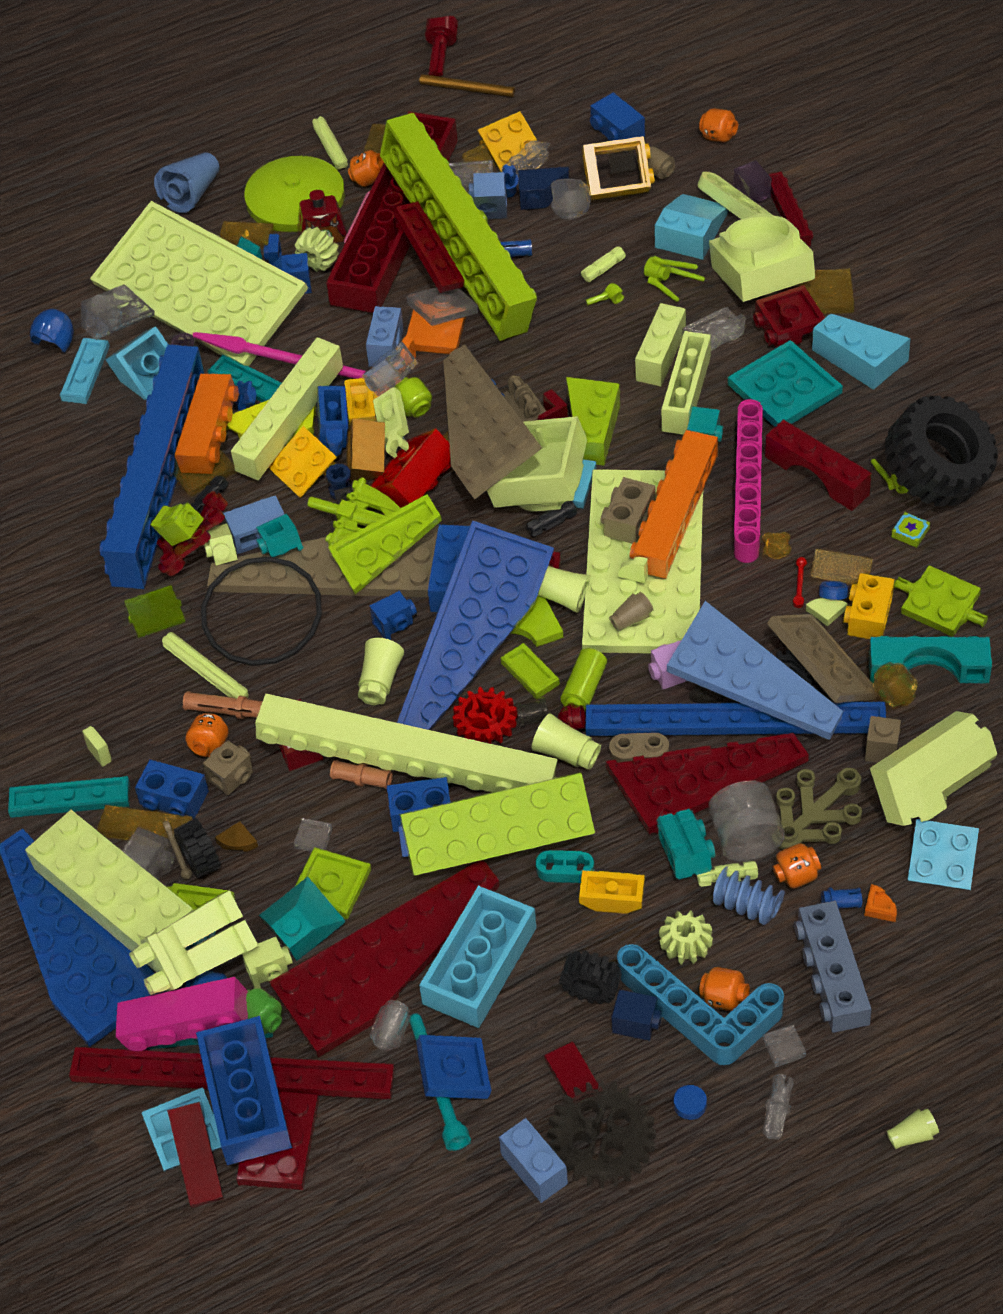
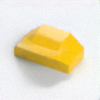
(359, 400)
(611, 891)

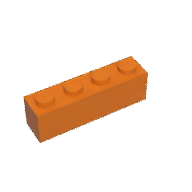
(206, 423)

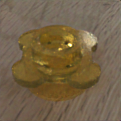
(776, 544)

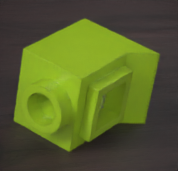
(177, 522)

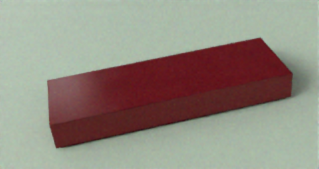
(195, 1154)

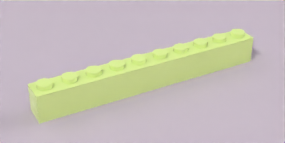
(398, 746)

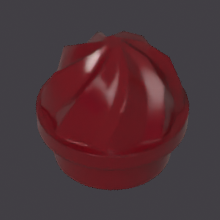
(573, 716)

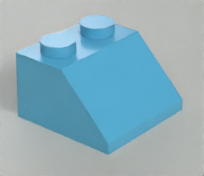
(139, 361)

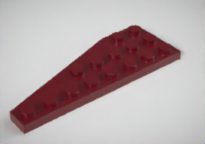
(348, 982)

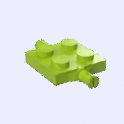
(941, 601)

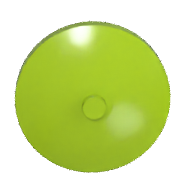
(280, 185)

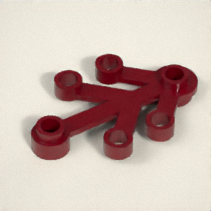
(172, 559)

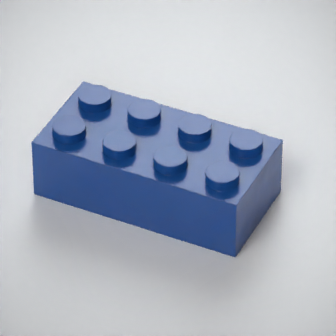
(243, 1090)

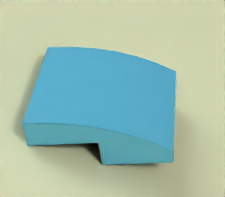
(161, 1131)

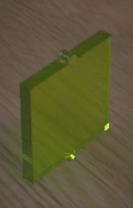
(154, 611)

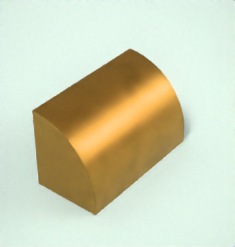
(365, 449)

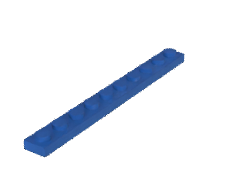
(712, 719)

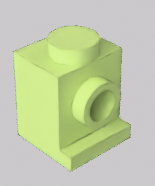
(220, 545)
(266, 961)

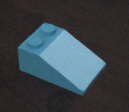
(689, 225)

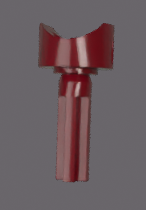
(440, 33)

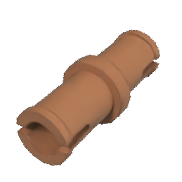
(361, 774)

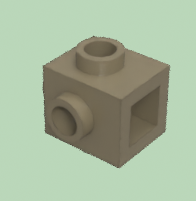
(228, 767)

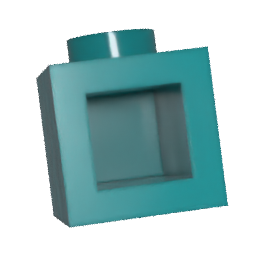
(706, 422)

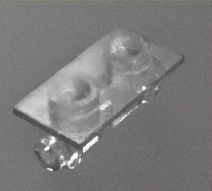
(533, 155)

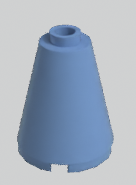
(186, 181)

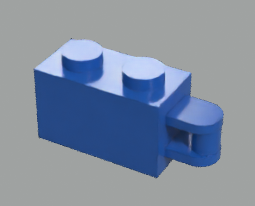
(332, 417)

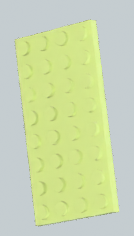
(199, 280)
(673, 599)

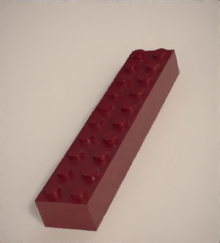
(377, 239)

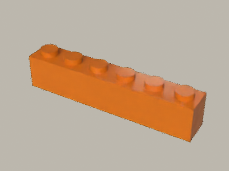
(675, 501)

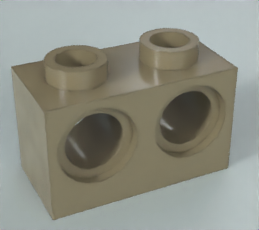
(627, 510)

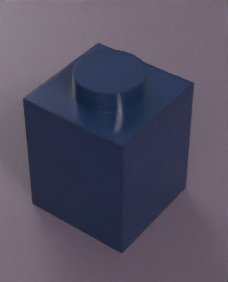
(635, 1015)

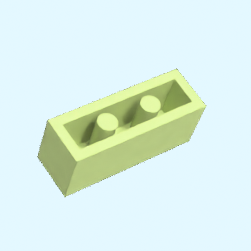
(660, 344)

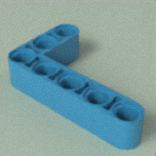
(696, 1010)

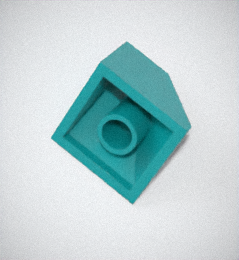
(302, 918)

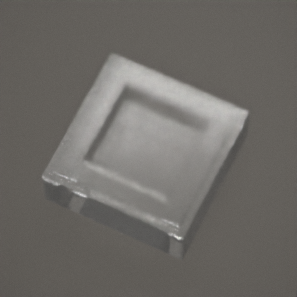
(312, 834)
(784, 1045)

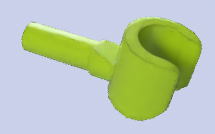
(611, 292)

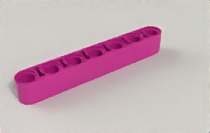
(748, 481)

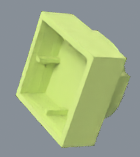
(761, 256)
(549, 474)

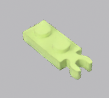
(390, 410)

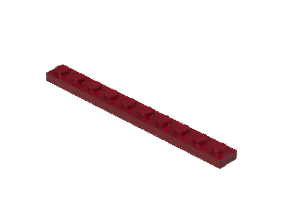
(187, 1071)

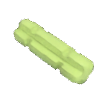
(603, 264)
(748, 868)

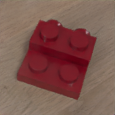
(787, 316)

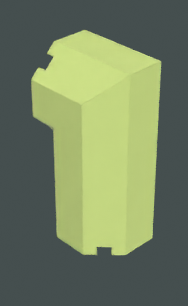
(931, 767)

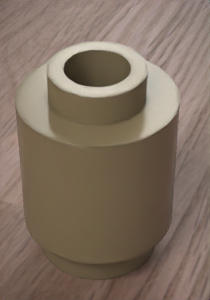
(661, 163)

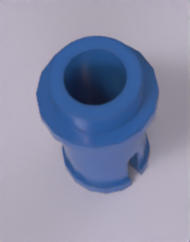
(844, 898)

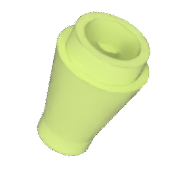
(914, 1129)

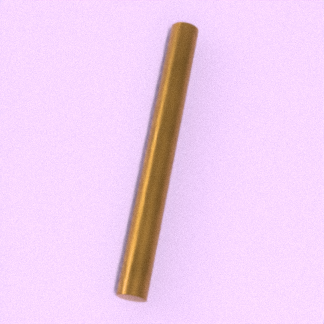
(467, 85)

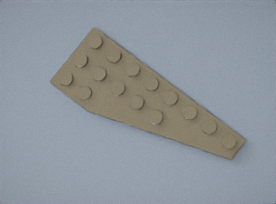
(406, 574)

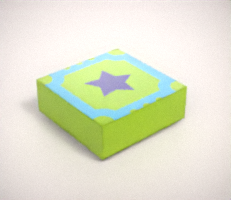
(910, 529)

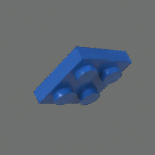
(453, 1067)

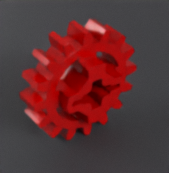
(485, 716)

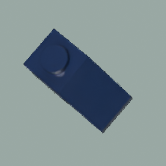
(536, 186)

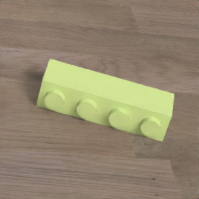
(686, 381)

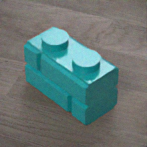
(685, 843)

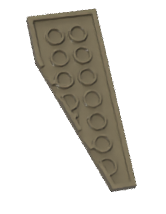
(483, 428)

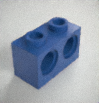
(171, 787)
(416, 796)

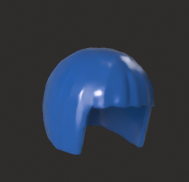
(52, 327)

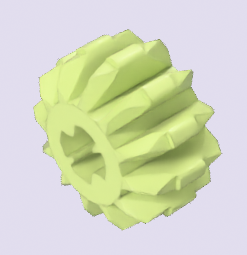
(319, 248)
(685, 937)

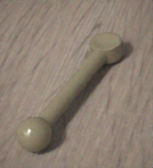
(186, 873)

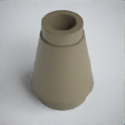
(631, 611)

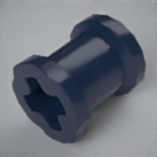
(338, 477)

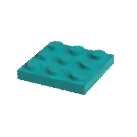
(785, 384)

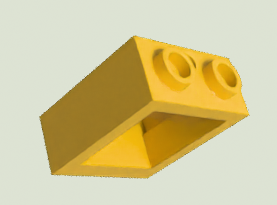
(591, 172)

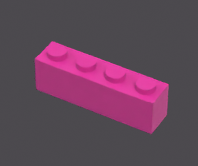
(180, 1013)

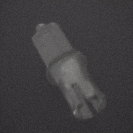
(777, 1107)

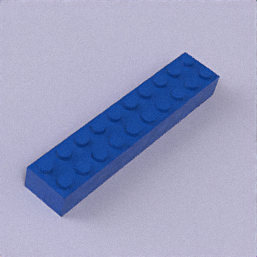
(150, 470)

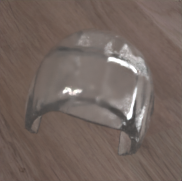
(570, 198)

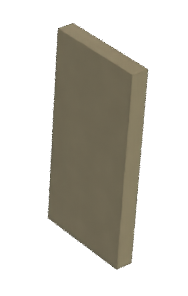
(823, 658)

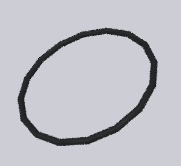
(239, 565)

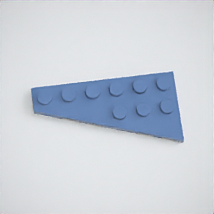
(738, 667)

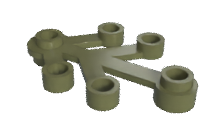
(817, 811)

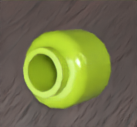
(415, 396)

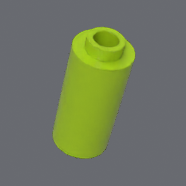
(584, 678)

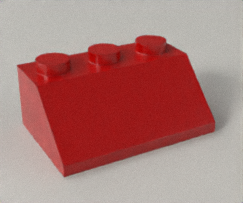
(416, 469)

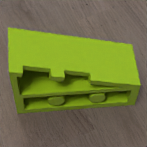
(597, 410)

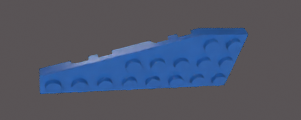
(484, 602)
(78, 958)

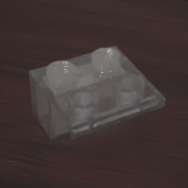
(113, 311)

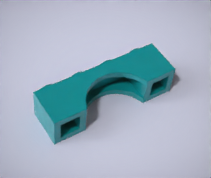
(963, 656)

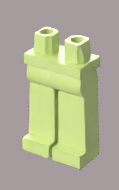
(168, 947)

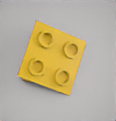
(506, 137)
(302, 462)

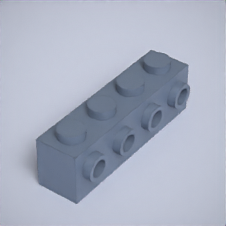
(833, 966)

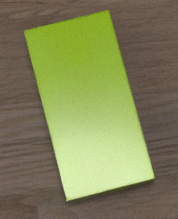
(530, 671)

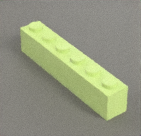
(286, 409)

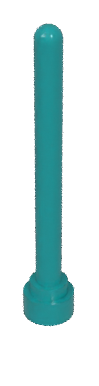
(454, 1132)

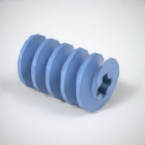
(746, 898)

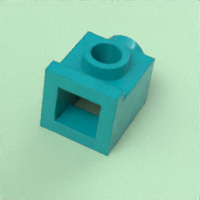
(278, 536)

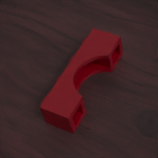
(843, 478)

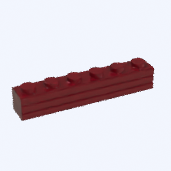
(788, 206)

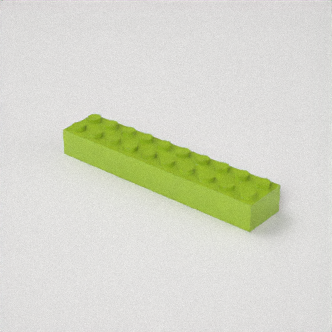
(473, 246)

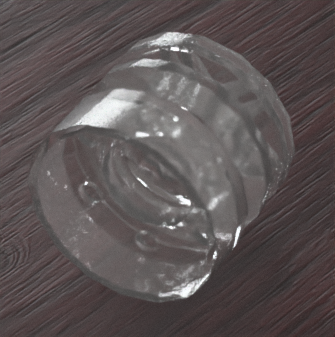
(746, 821)

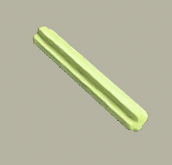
(203, 666)

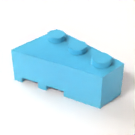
(860, 349)

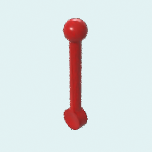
(798, 600)

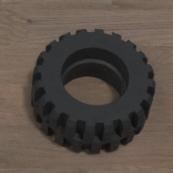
(923, 469)

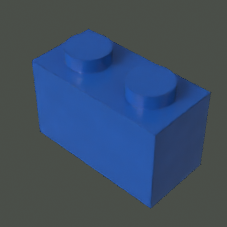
(616, 119)

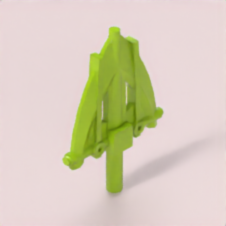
(354, 511)

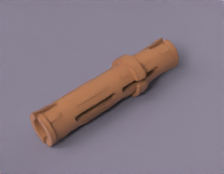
(240, 706)

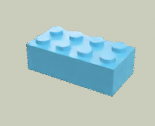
(478, 956)

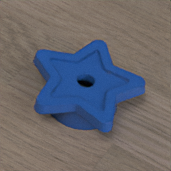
(246, 396)

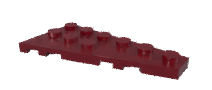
(696, 774)

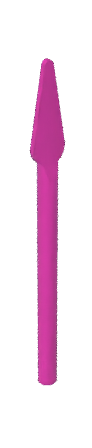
(239, 345)

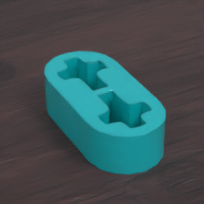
(564, 865)

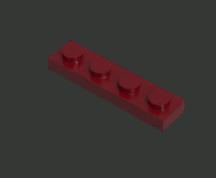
(429, 247)

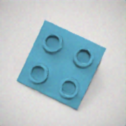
(943, 854)

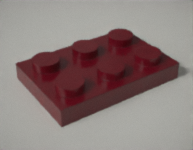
(287, 1167)

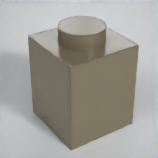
(882, 738)

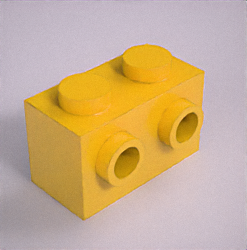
(870, 606)

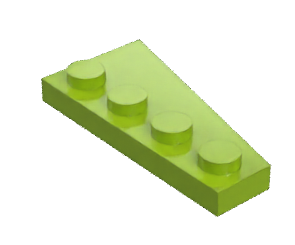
(379, 544)

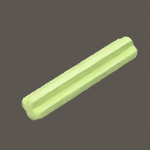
(330, 143)

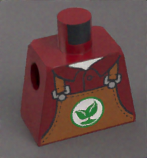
(323, 213)

